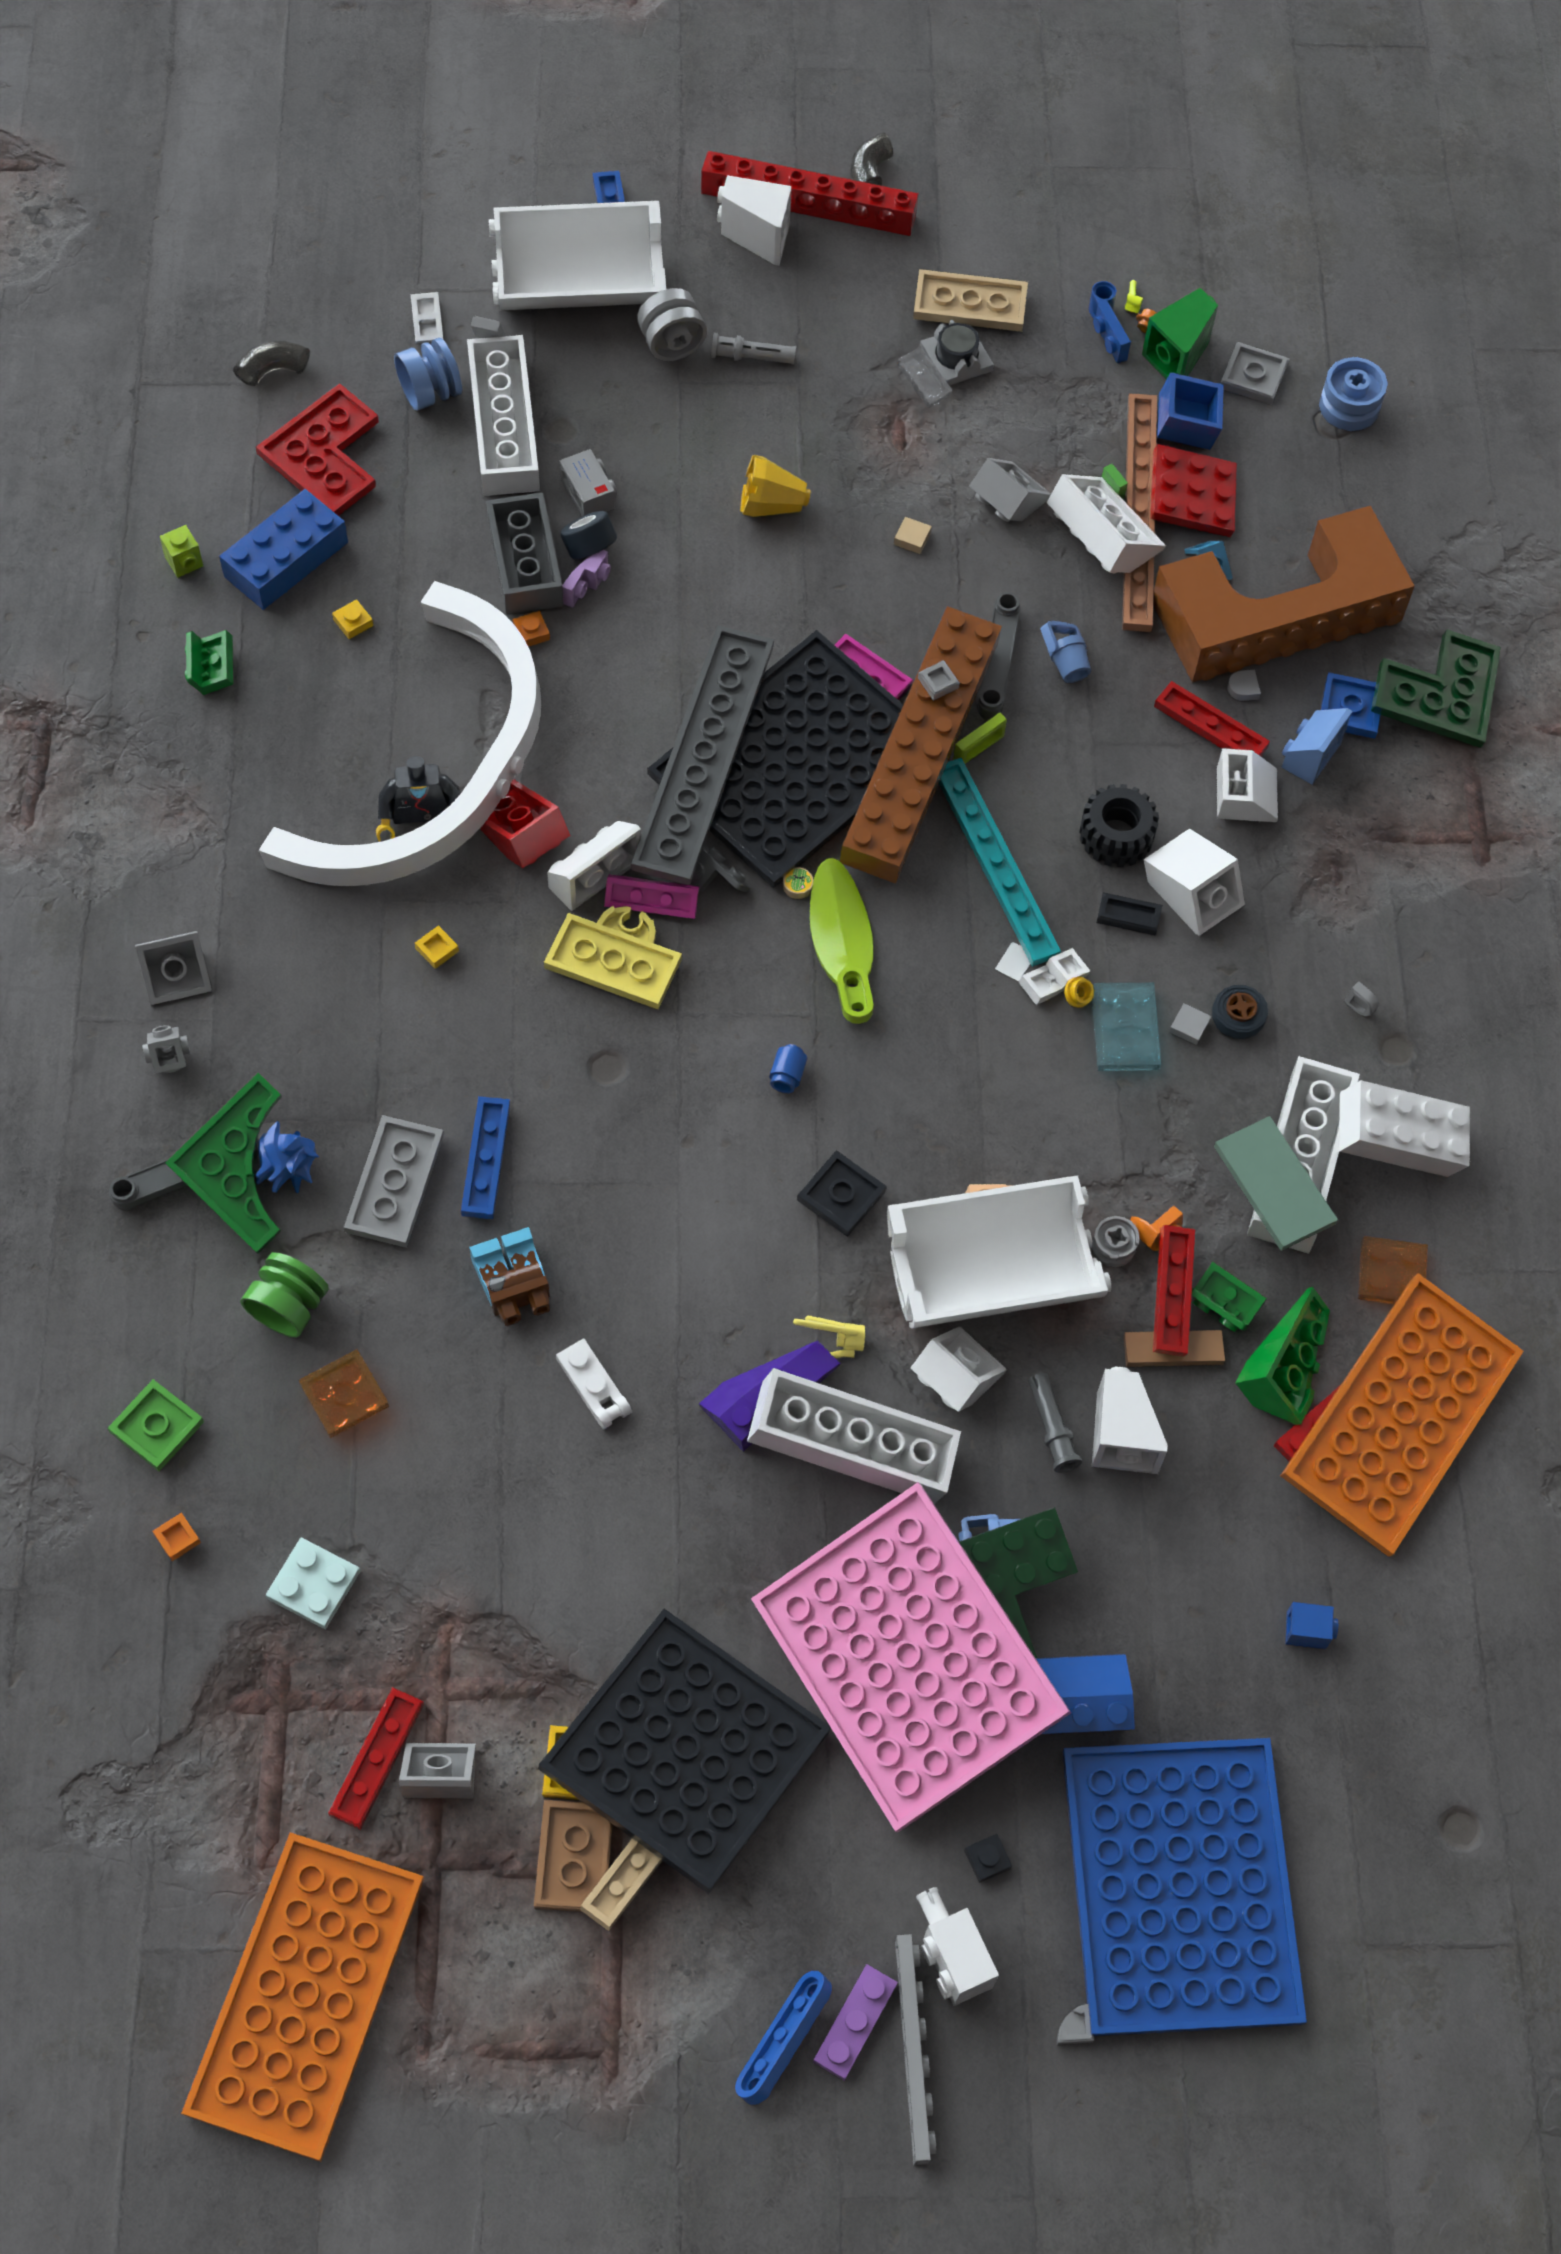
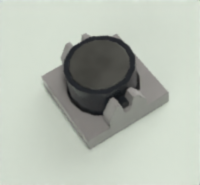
(957, 352)

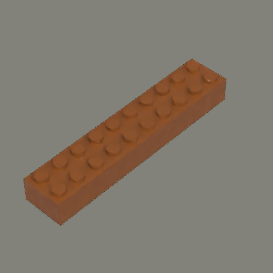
(919, 749)

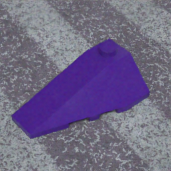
(736, 1399)

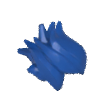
(285, 1158)

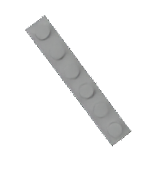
(916, 2064)

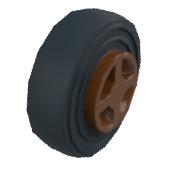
(1246, 1002)

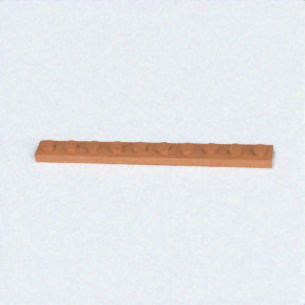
(1140, 445)

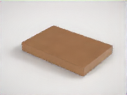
(571, 1855)

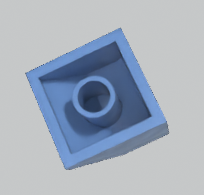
(1315, 743)

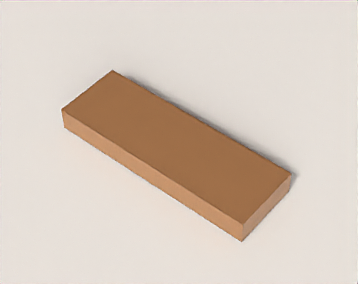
(1203, 1349)

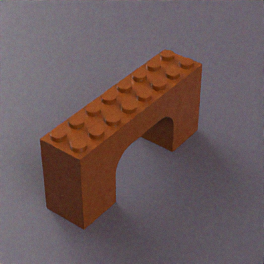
(1225, 631)

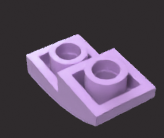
(587, 574)

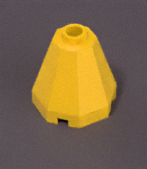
(772, 490)

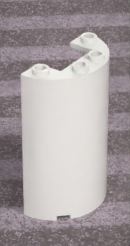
(577, 255)
(993, 1252)

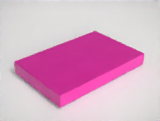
(880, 670)

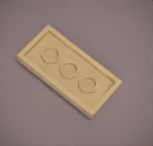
(970, 300)

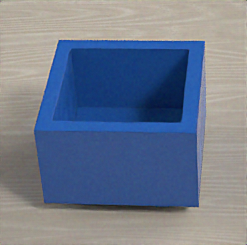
(1190, 411)

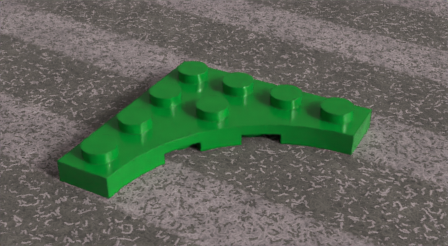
(220, 1162)

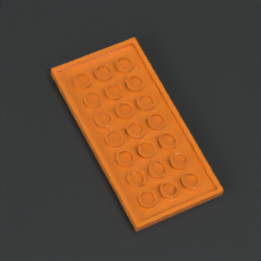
(1402, 1414)
(303, 1997)

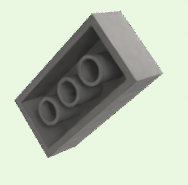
(524, 553)

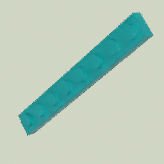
(998, 863)

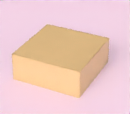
(912, 535)

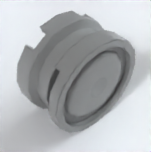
(1115, 1241)

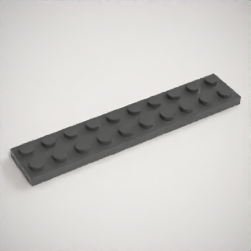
(702, 755)

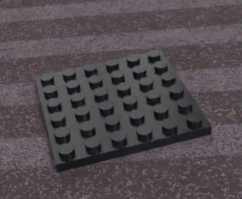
(685, 1750)

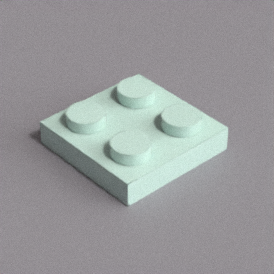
(313, 1583)

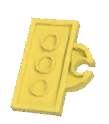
(615, 956)

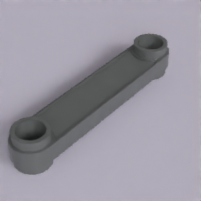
(995, 681)
(148, 1184)

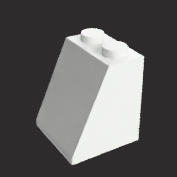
(755, 215)
(1196, 880)
(1126, 1425)

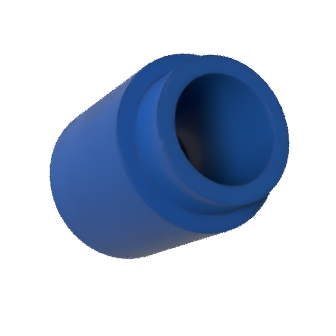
(787, 1068)

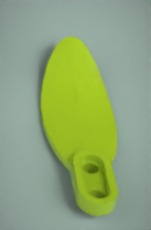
(842, 938)

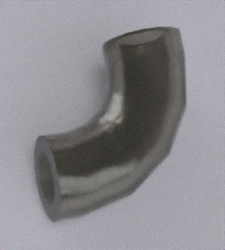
(868, 157)
(271, 357)

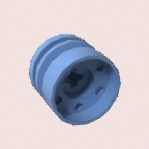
(432, 372)

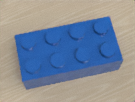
(284, 549)

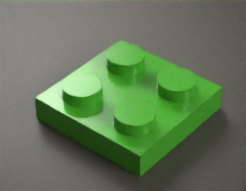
(155, 1425)

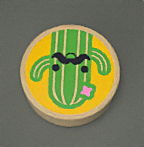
(798, 883)

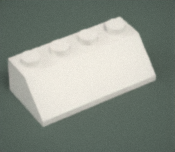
(1104, 523)

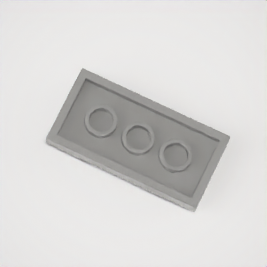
(394, 1181)

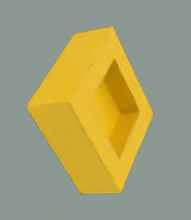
(352, 619)
(436, 947)

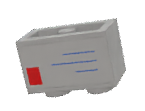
(587, 483)

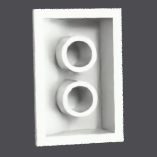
(590, 864)

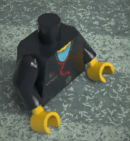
(414, 795)

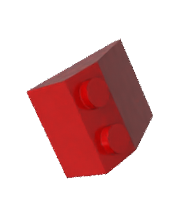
(525, 825)

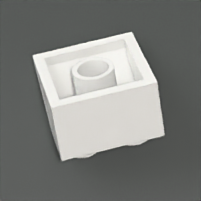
(957, 1368)

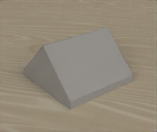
(173, 967)
(438, 1770)

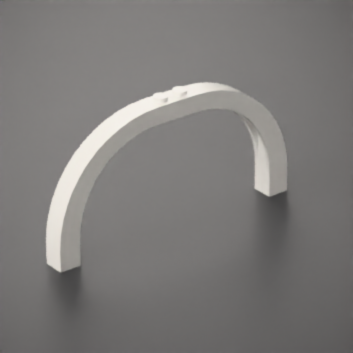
(462, 819)

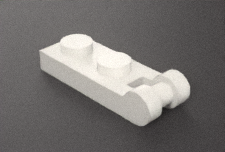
(593, 1383)

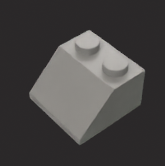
(1008, 490)

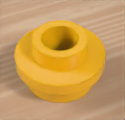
(1085, 991)

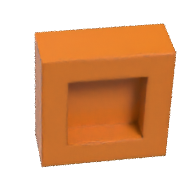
(532, 628)
(176, 1537)

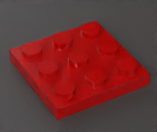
(1193, 490)

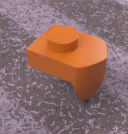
(1150, 1233)

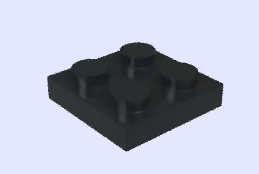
(841, 1193)

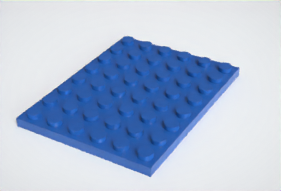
(1182, 1887)

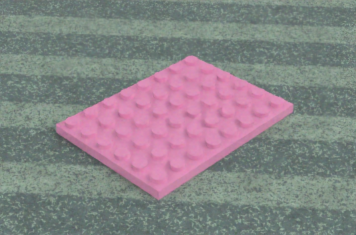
(910, 1657)

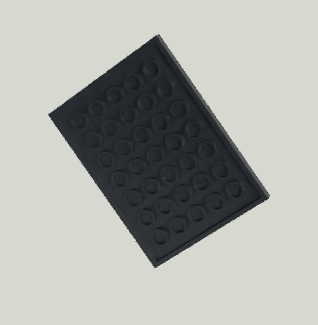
(801, 758)

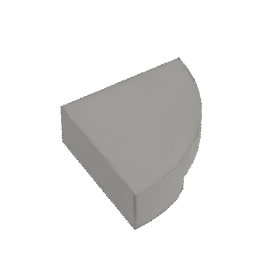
(1075, 2027)

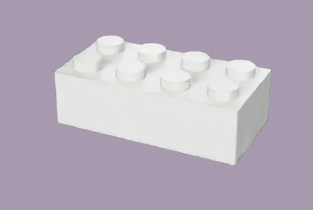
(1404, 1128)

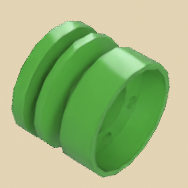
(284, 1294)

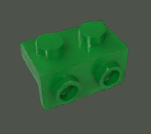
(209, 661)
(1227, 1297)

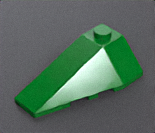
(1282, 1367)

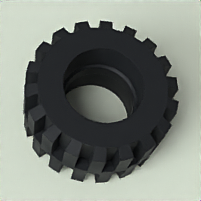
(1120, 805)

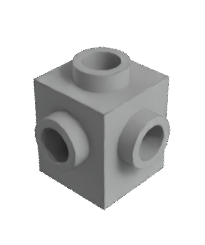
(163, 1059)

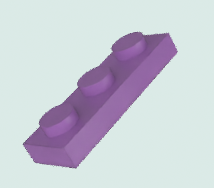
(855, 2022)

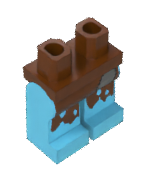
(515, 1287)

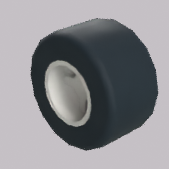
(588, 535)

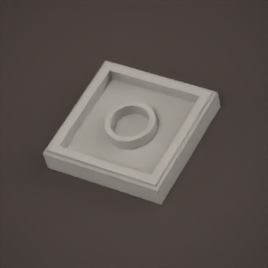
(1254, 373)

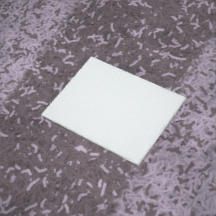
(1014, 962)

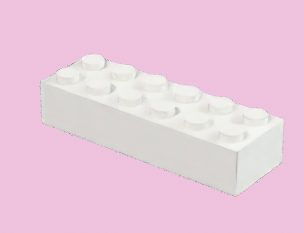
(503, 415)
(1311, 1128)
(853, 1435)

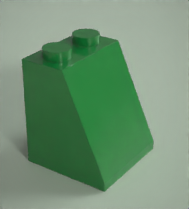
(1180, 334)

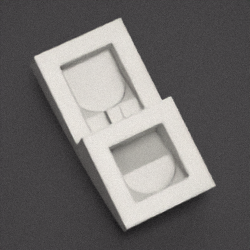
(426, 317)
(1052, 978)

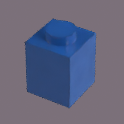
(1310, 1625)

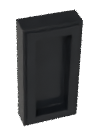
(1129, 913)

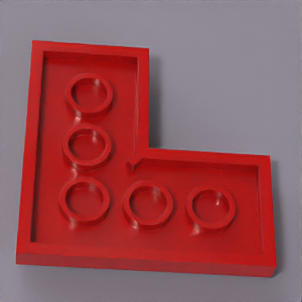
(311, 449)

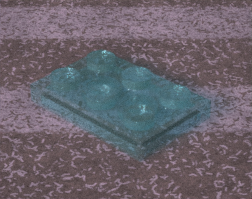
(1126, 1027)

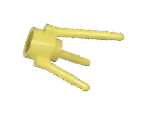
(849, 1335)

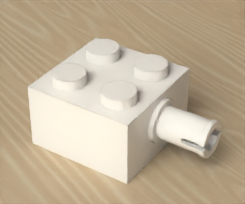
(955, 1950)

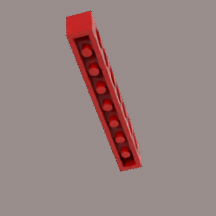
(820, 193)

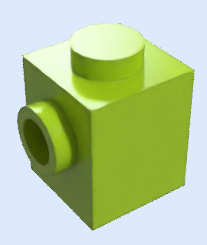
(181, 551)

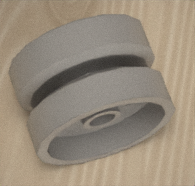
(672, 324)

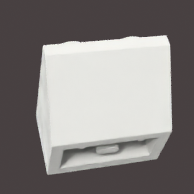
(1246, 787)

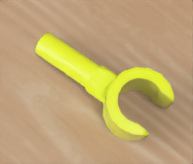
(1133, 302)

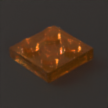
(1389, 1267)
(343, 1393)

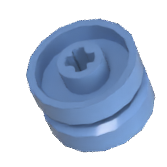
(1353, 394)

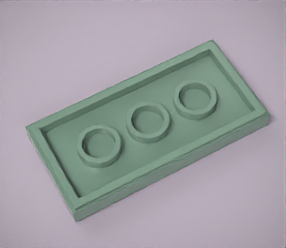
(1275, 1183)

